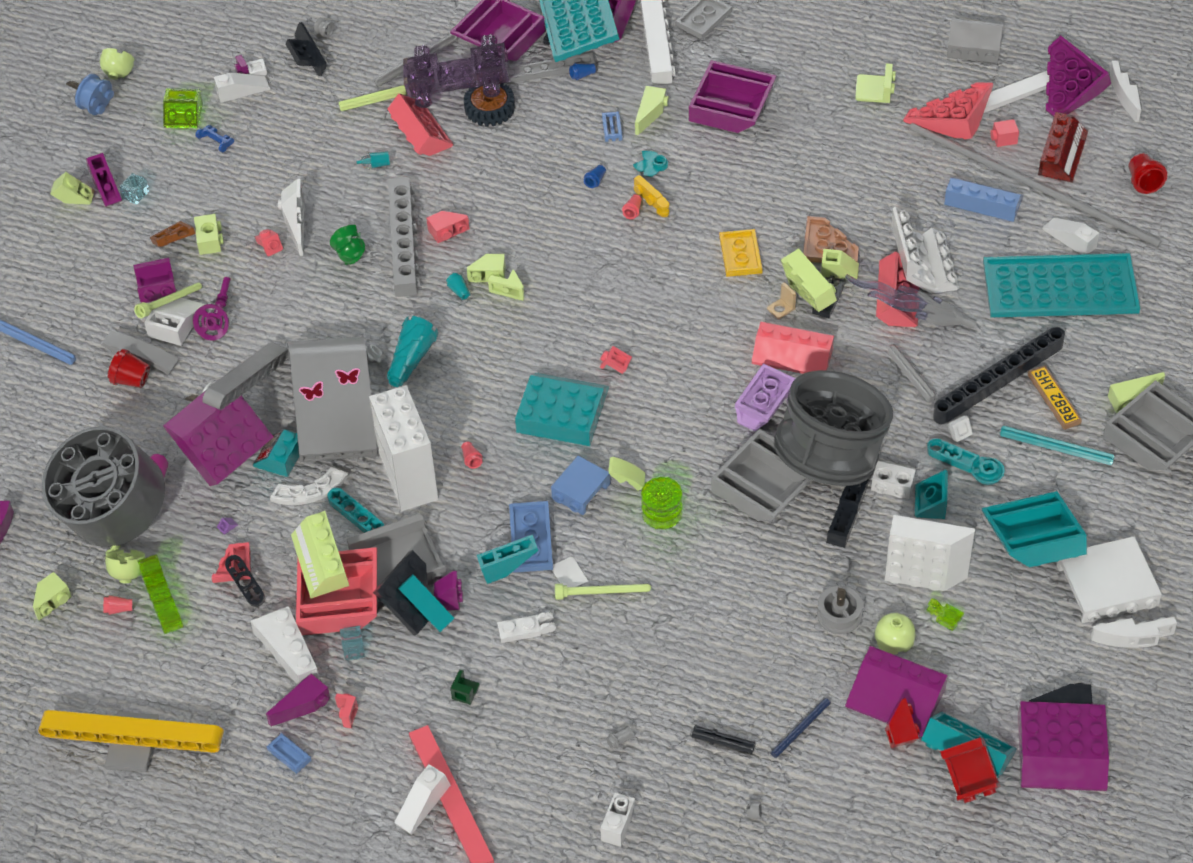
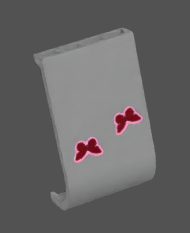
(332, 399)

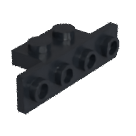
(305, 50)

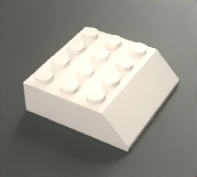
(928, 553)

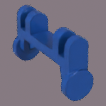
(211, 132)

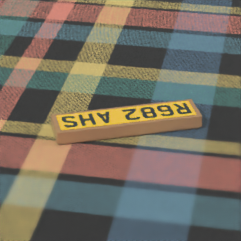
(1054, 397)

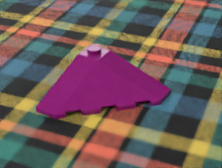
(1072, 78)

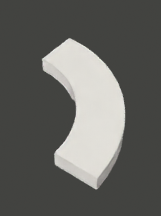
(310, 493)

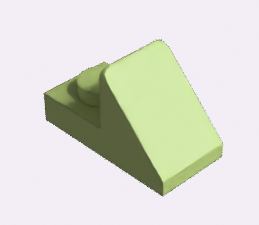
(508, 287)

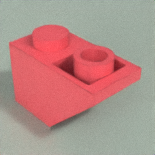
(446, 225)

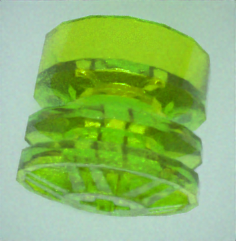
(661, 503)

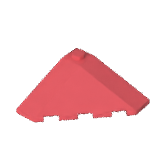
(955, 115)

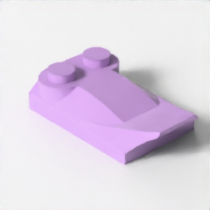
(762, 397)

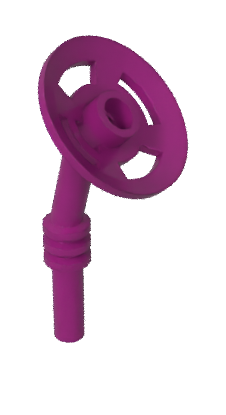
(213, 317)

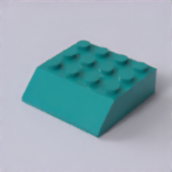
(560, 408)
(1037, 529)

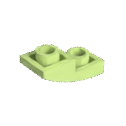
(625, 471)

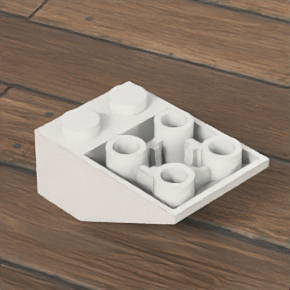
(172, 321)

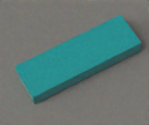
(426, 603)

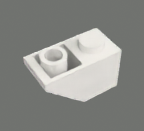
(617, 819)

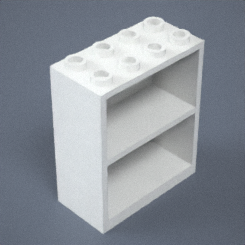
(404, 448)

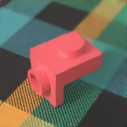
(269, 241)

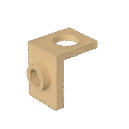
(787, 300)

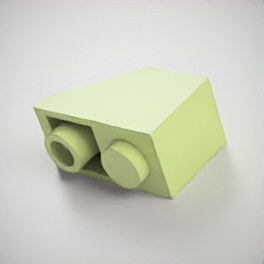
(71, 190)
(838, 264)
(485, 266)
(49, 595)

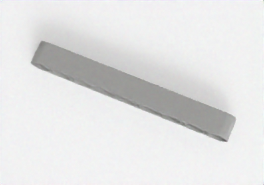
(245, 376)

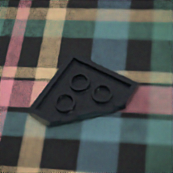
(396, 600)

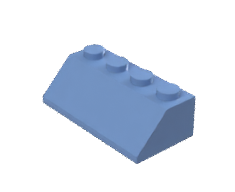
(983, 199)

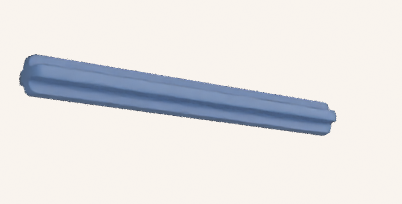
(37, 342)

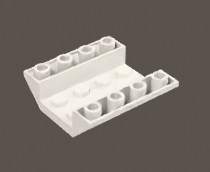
(924, 256)

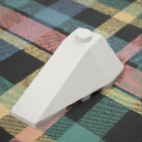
(293, 211)

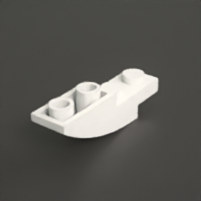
(1128, 635)

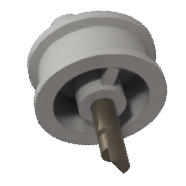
(840, 609)

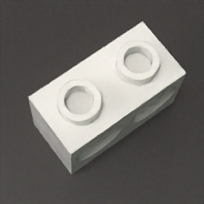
(893, 480)

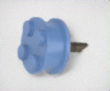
(92, 93)

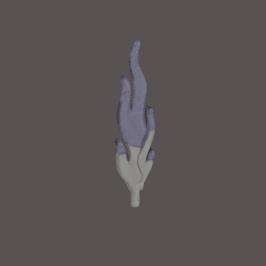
(913, 300)

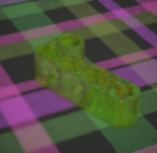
(160, 594)

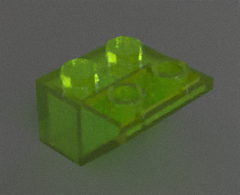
(182, 108)

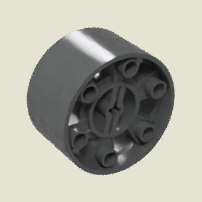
(112, 495)

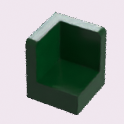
(463, 689)

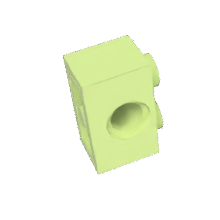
(208, 234)

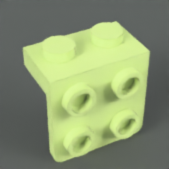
(875, 87)

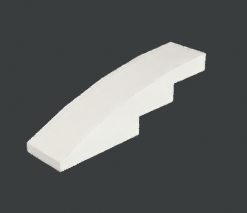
(1125, 92)

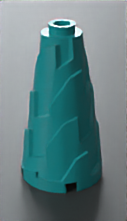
(412, 345)

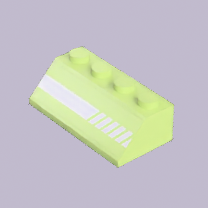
(319, 555)

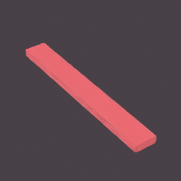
(452, 800)

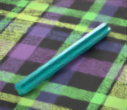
(1057, 445)

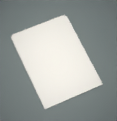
(569, 573)

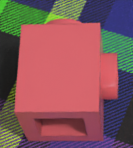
(1005, 133)

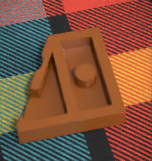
(173, 233)

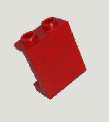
(971, 770)

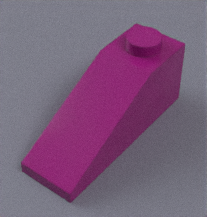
(103, 179)
(302, 700)

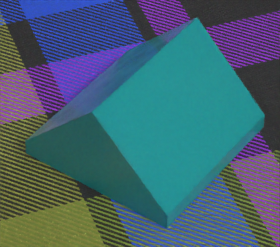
(932, 496)

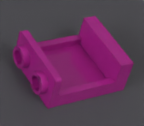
(154, 280)

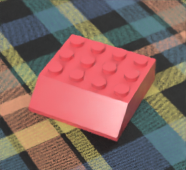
(343, 607)

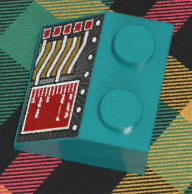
(279, 453)

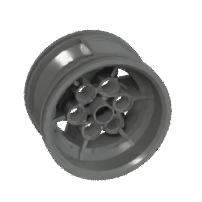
(833, 428)

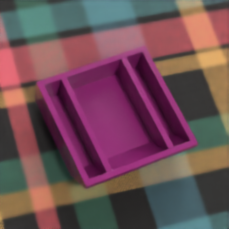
(506, 21)
(730, 97)
(217, 438)
(1063, 746)

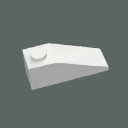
(236, 85)
(1073, 234)
(422, 798)

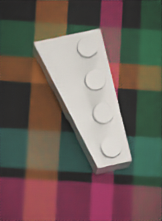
(284, 640)

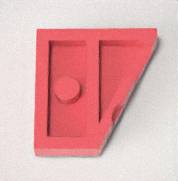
(239, 549)

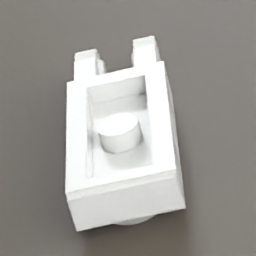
(526, 627)

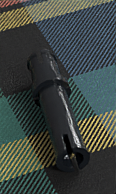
(723, 739)

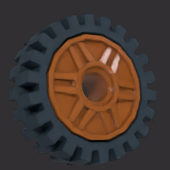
(489, 110)

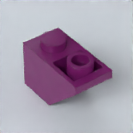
(449, 591)

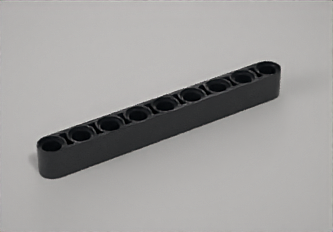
(998, 375)

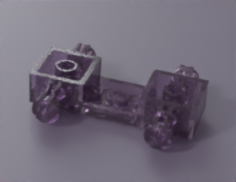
(428, 76)

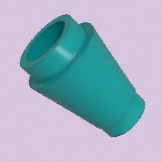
(458, 286)

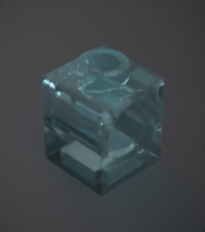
(134, 188)
(352, 643)

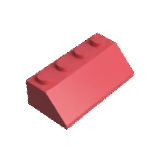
(419, 126)
(893, 275)
(792, 348)

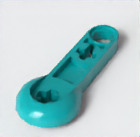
(968, 461)

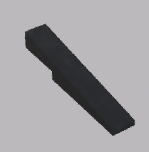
(846, 513)

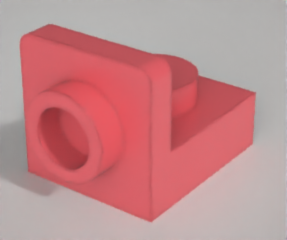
(616, 359)
(348, 708)

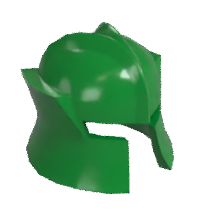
(346, 247)

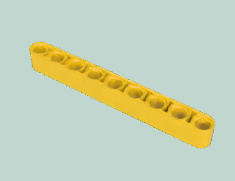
(131, 731)

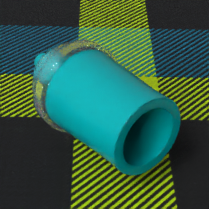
(374, 160)

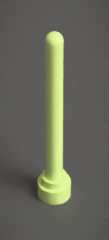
(144, 309)
(562, 590)

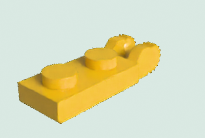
(651, 196)

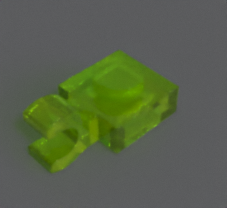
(947, 615)

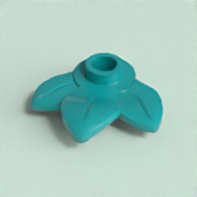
(651, 164)

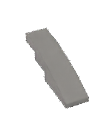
(146, 352)

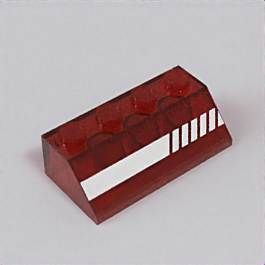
(1063, 148)

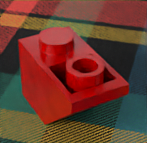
(901, 727)

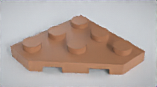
(821, 236)

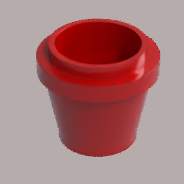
(1147, 174)
(128, 370)

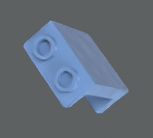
(579, 484)

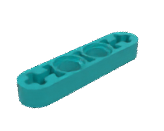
(353, 515)

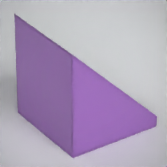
(226, 525)

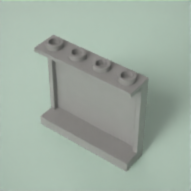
(395, 541)

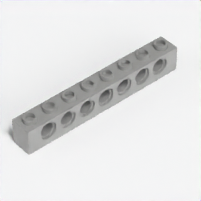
(403, 237)

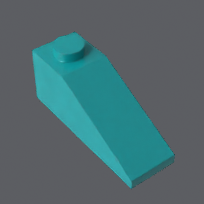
(505, 559)

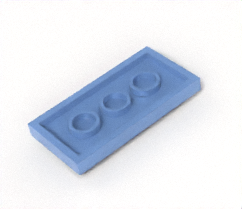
(533, 519)

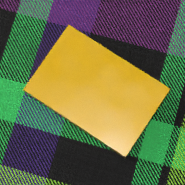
(740, 252)

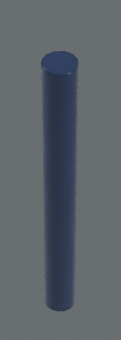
(800, 727)

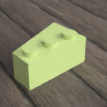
(808, 281)

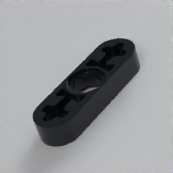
(248, 595)

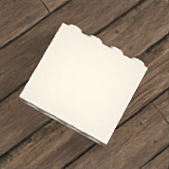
(1111, 580)

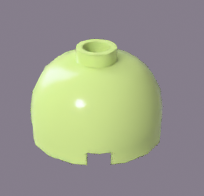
(116, 64)
(124, 565)
(895, 633)

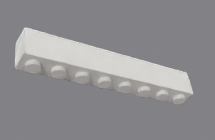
(657, 41)

